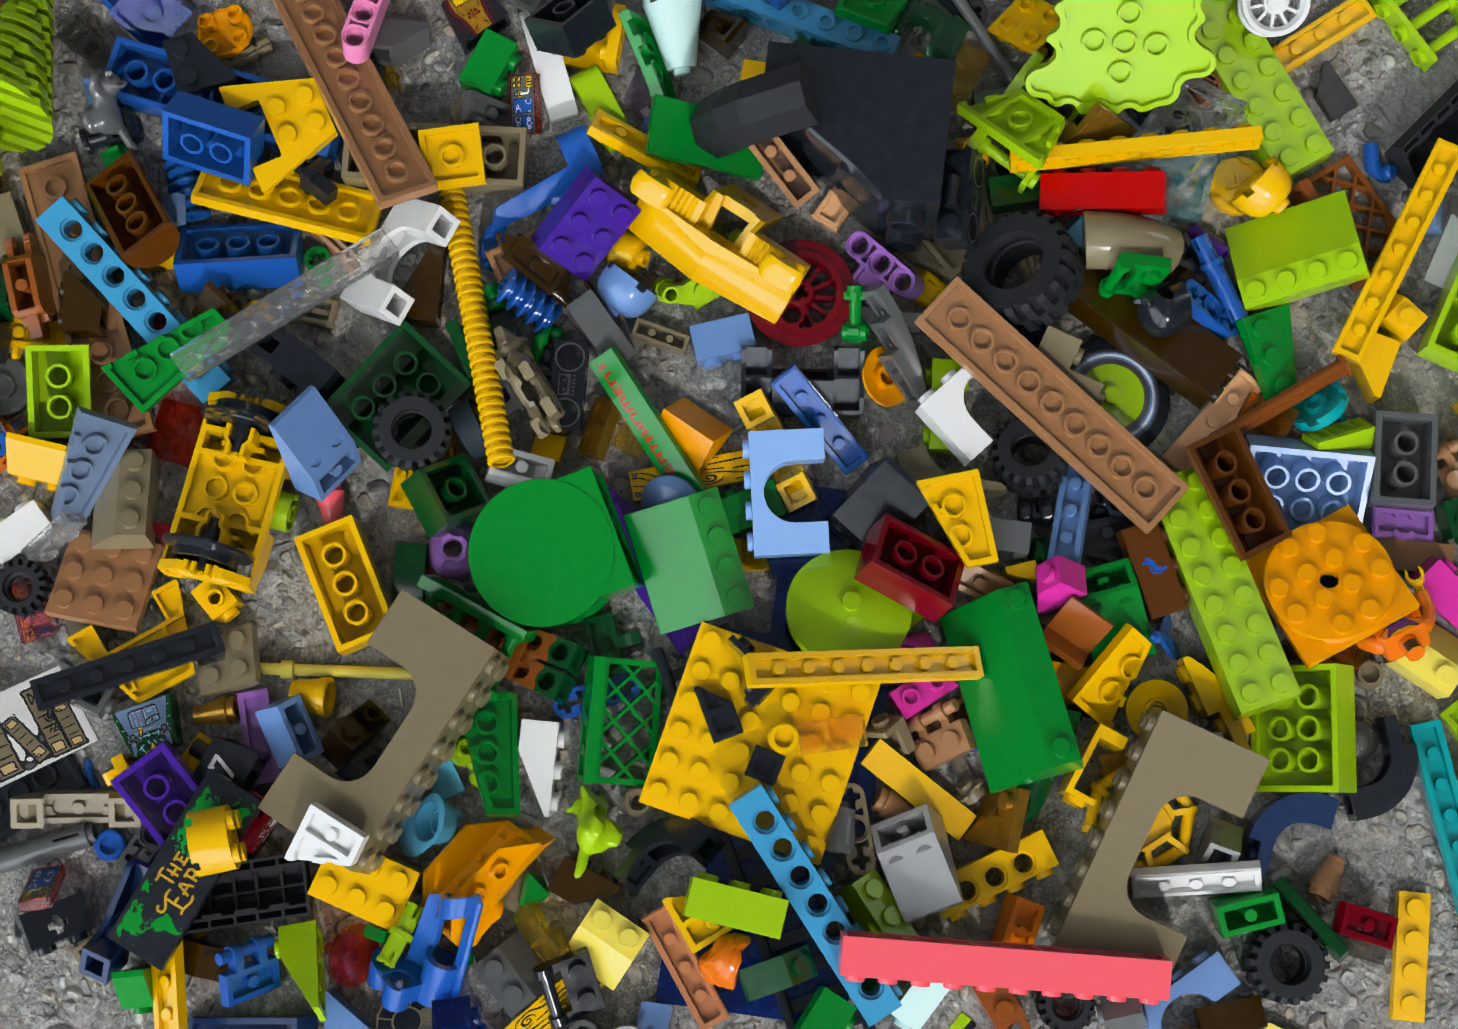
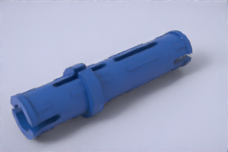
(1218, 277)

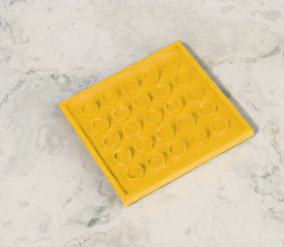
(700, 777)

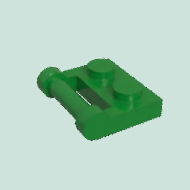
(1142, 271)

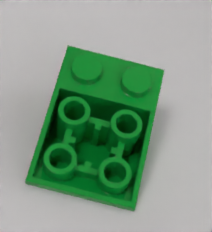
(1117, 597)

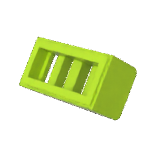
(1346, 435)

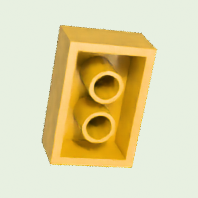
(372, 897)

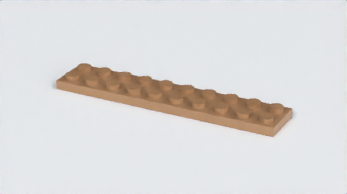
(358, 104)
(42, 187)
(1051, 405)

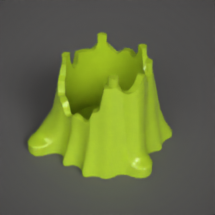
(1121, 54)

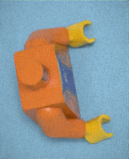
(1409, 634)

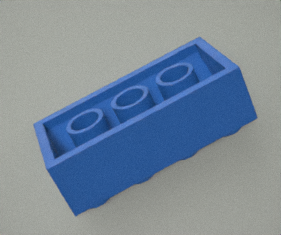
(238, 256)

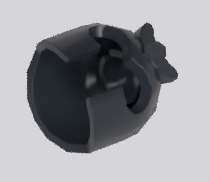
(1162, 315)

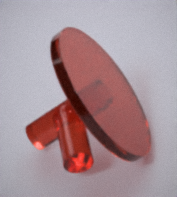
(350, 955)

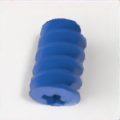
(182, 180)
(528, 300)

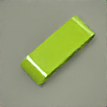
(595, 93)

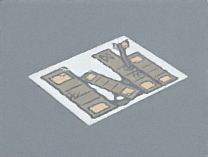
(34, 737)

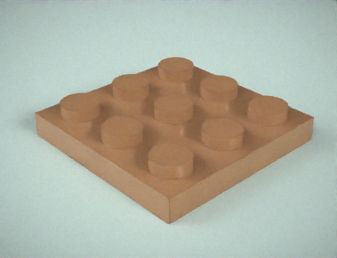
(104, 585)

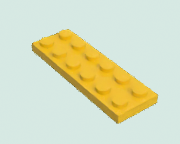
(346, 218)

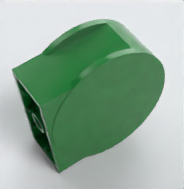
(552, 551)

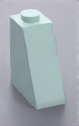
(918, 1005)

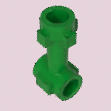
(855, 330)

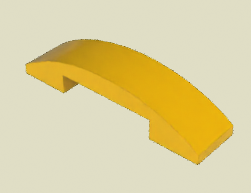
(791, 480)

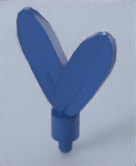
(1162, 636)

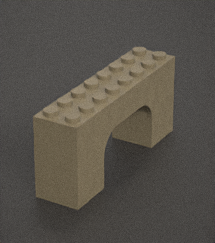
(451, 682)
(1162, 764)

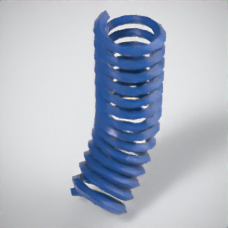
(88, 766)

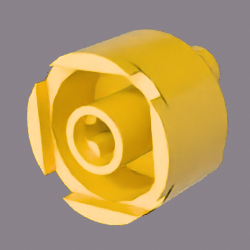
(214, 840)

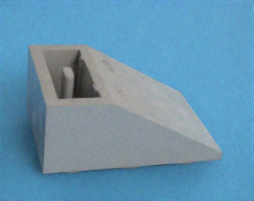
(917, 862)

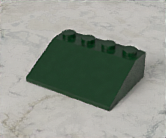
(396, 365)

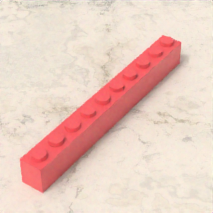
(1004, 965)

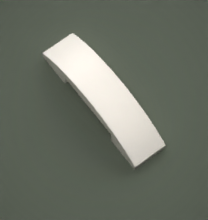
(553, 80)

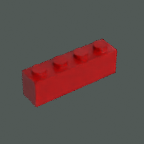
(1113, 191)

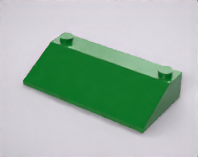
(1018, 702)

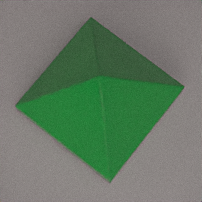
(533, 889)

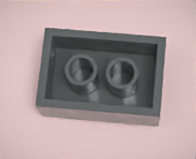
(1404, 460)

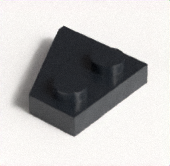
(195, 66)
(1100, 538)

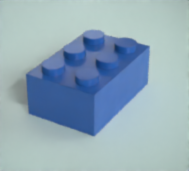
(212, 137)

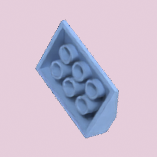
(1312, 481)

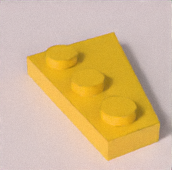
(963, 515)
(1107, 679)

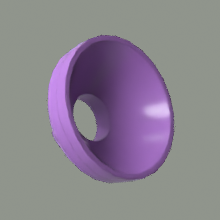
(447, 566)

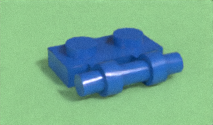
(248, 979)

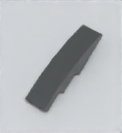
(900, 352)

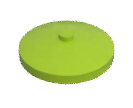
(839, 613)

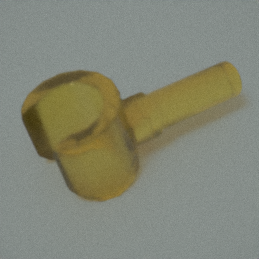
(391, 79)

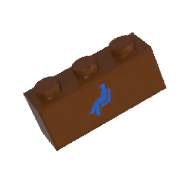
(1154, 570)

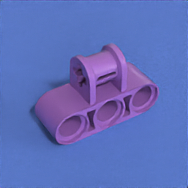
(870, 269)

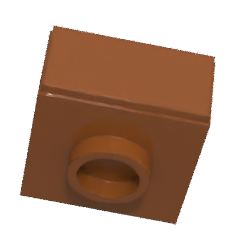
(1075, 632)

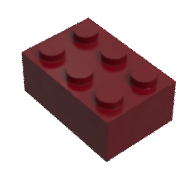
(910, 568)

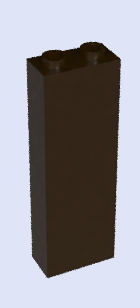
(1188, 362)

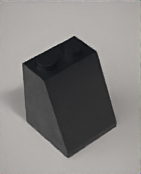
(877, 491)

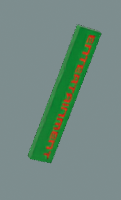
(643, 417)

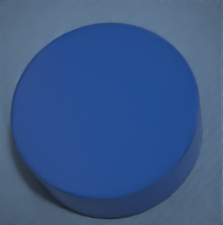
(110, 844)

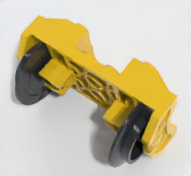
(228, 495)

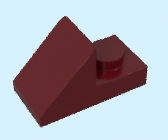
(1365, 925)

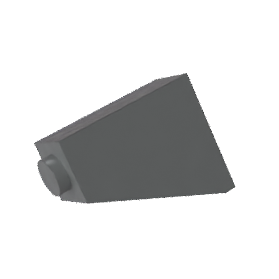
(599, 328)

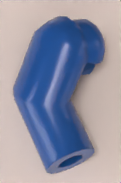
(1374, 167)

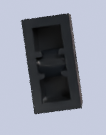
(35, 924)

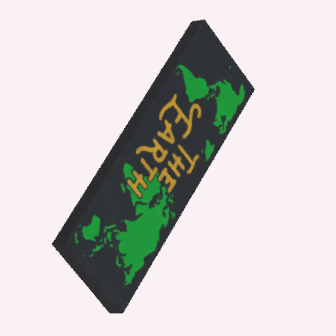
(170, 889)

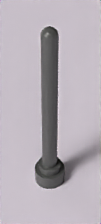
(1007, 71)

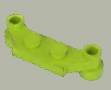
(687, 291)

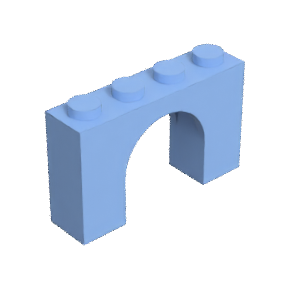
(766, 454)

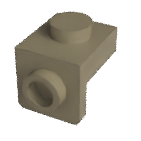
(892, 731)

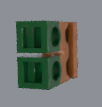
(530, 668)

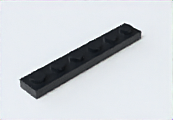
(127, 666)

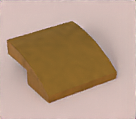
(1097, 125)

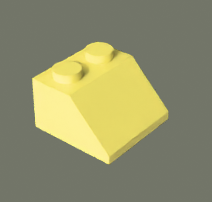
(1436, 669)
(610, 942)

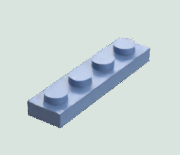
(1070, 517)

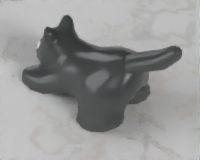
(104, 113)

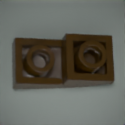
(1233, 1014)

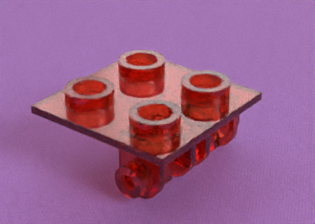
(176, 432)

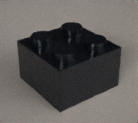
(569, 26)

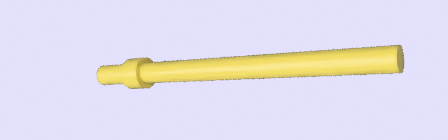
(289, 669)

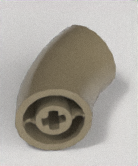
(1111, 233)

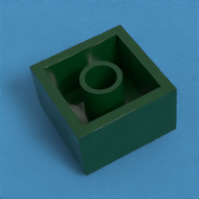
(445, 494)

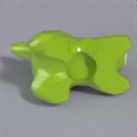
(594, 830)

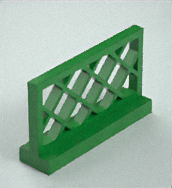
(594, 715)

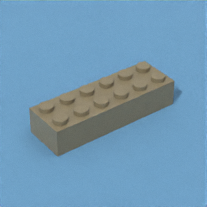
(504, 156)

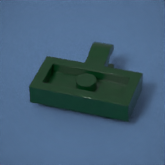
(604, 639)

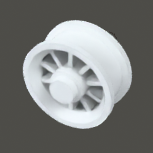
(1272, 17)

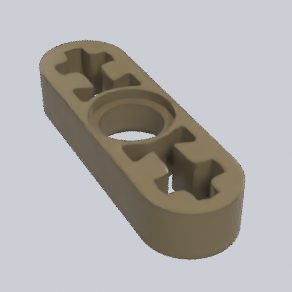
(867, 851)

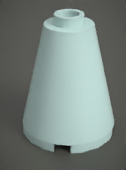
(675, 32)

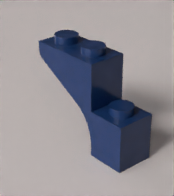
(101, 954)

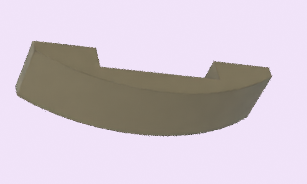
(71, 806)

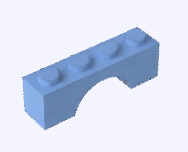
(1206, 976)

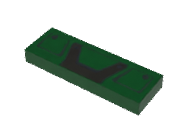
(1311, 919)

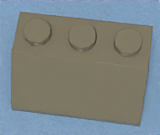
(128, 503)

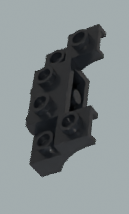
(839, 386)

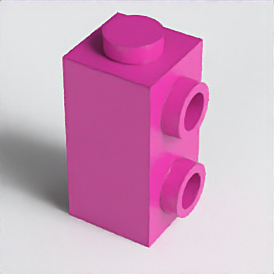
(915, 696)

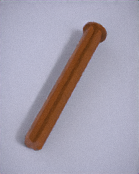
(1292, 395)

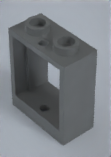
(1010, 538)

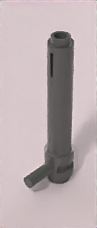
(47, 846)

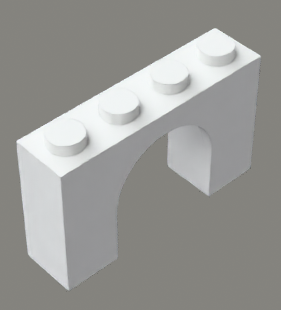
(406, 226)
(949, 419)

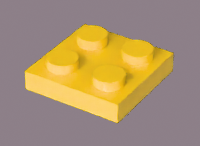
(454, 155)

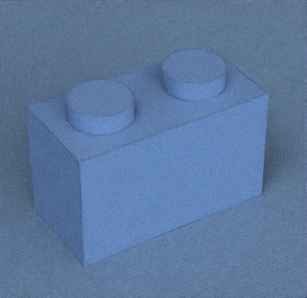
(721, 340)
(289, 729)

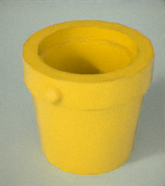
(316, 693)

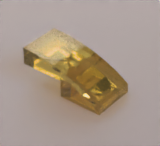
(832, 734)
(536, 931)

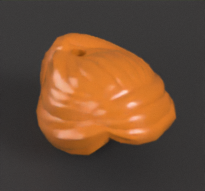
(723, 960)

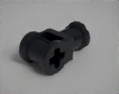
(96, 141)

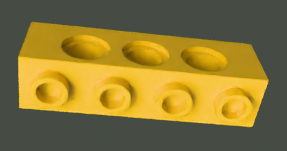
(1041, 861)

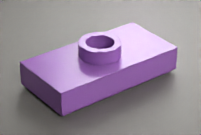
(1401, 524)

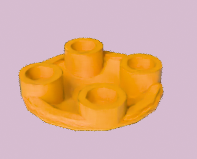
(225, 31)

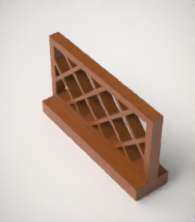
(1305, 191)

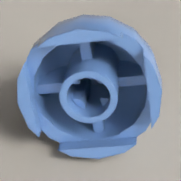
(623, 293)

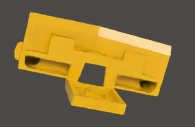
(679, 228)

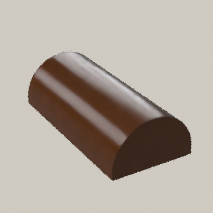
(133, 213)

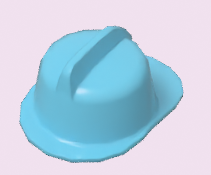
(430, 825)

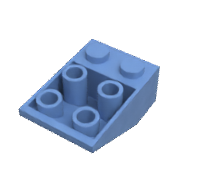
(314, 445)

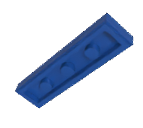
(817, 413)

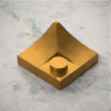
(1000, 819)

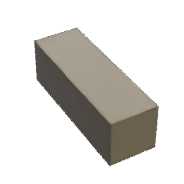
(660, 337)

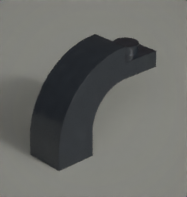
(1393, 779)
(662, 841)

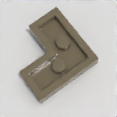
(238, 669)

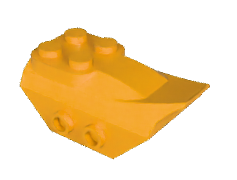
(483, 861)

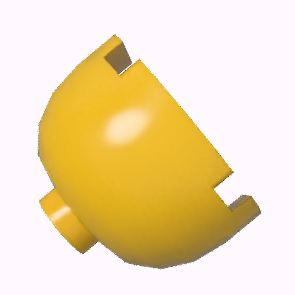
(1264, 190)

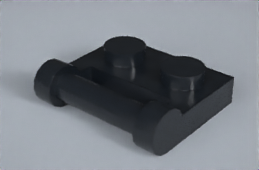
(579, 984)

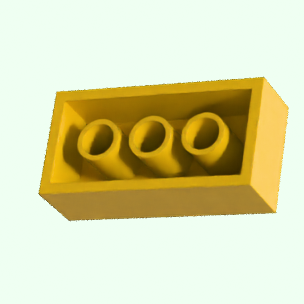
(344, 582)

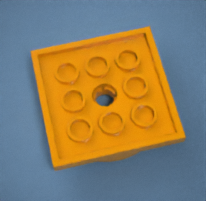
(1325, 619)

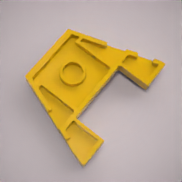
(295, 118)
(171, 604)

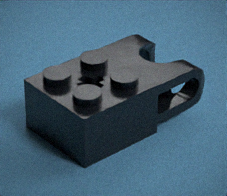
(297, 364)

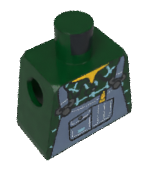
(149, 724)

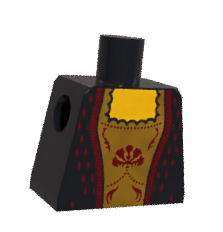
(471, 18)

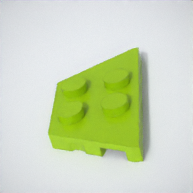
(1017, 123)

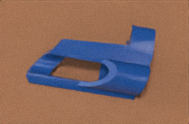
(577, 152)
(427, 969)

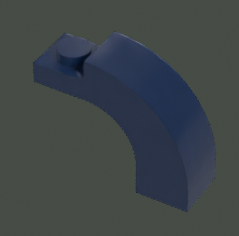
(1276, 815)

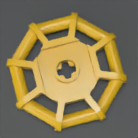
(1160, 830)

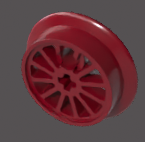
(839, 277)

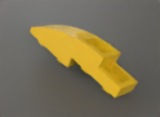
(1209, 699)

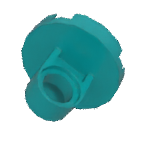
(1322, 408)

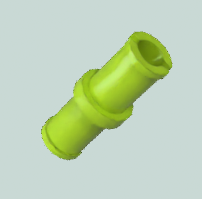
(400, 935)

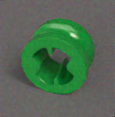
(313, 251)

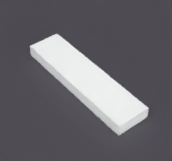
(1196, 879)

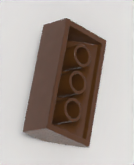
(1238, 491)

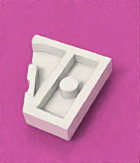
(326, 838)

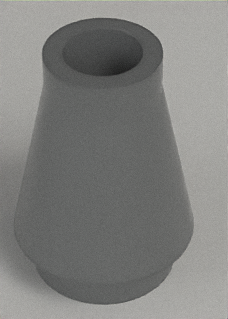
(842, 833)

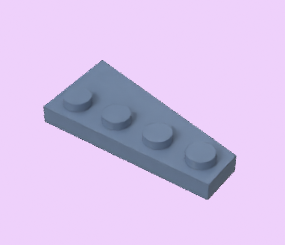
(90, 459)

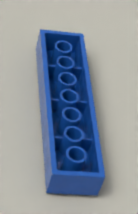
(153, 86)

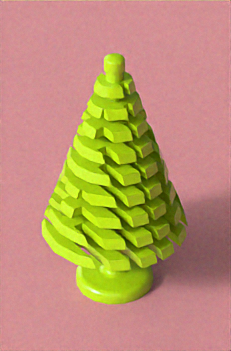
(26, 75)

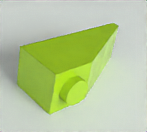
(302, 953)

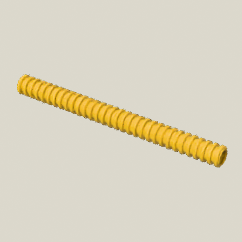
(478, 333)

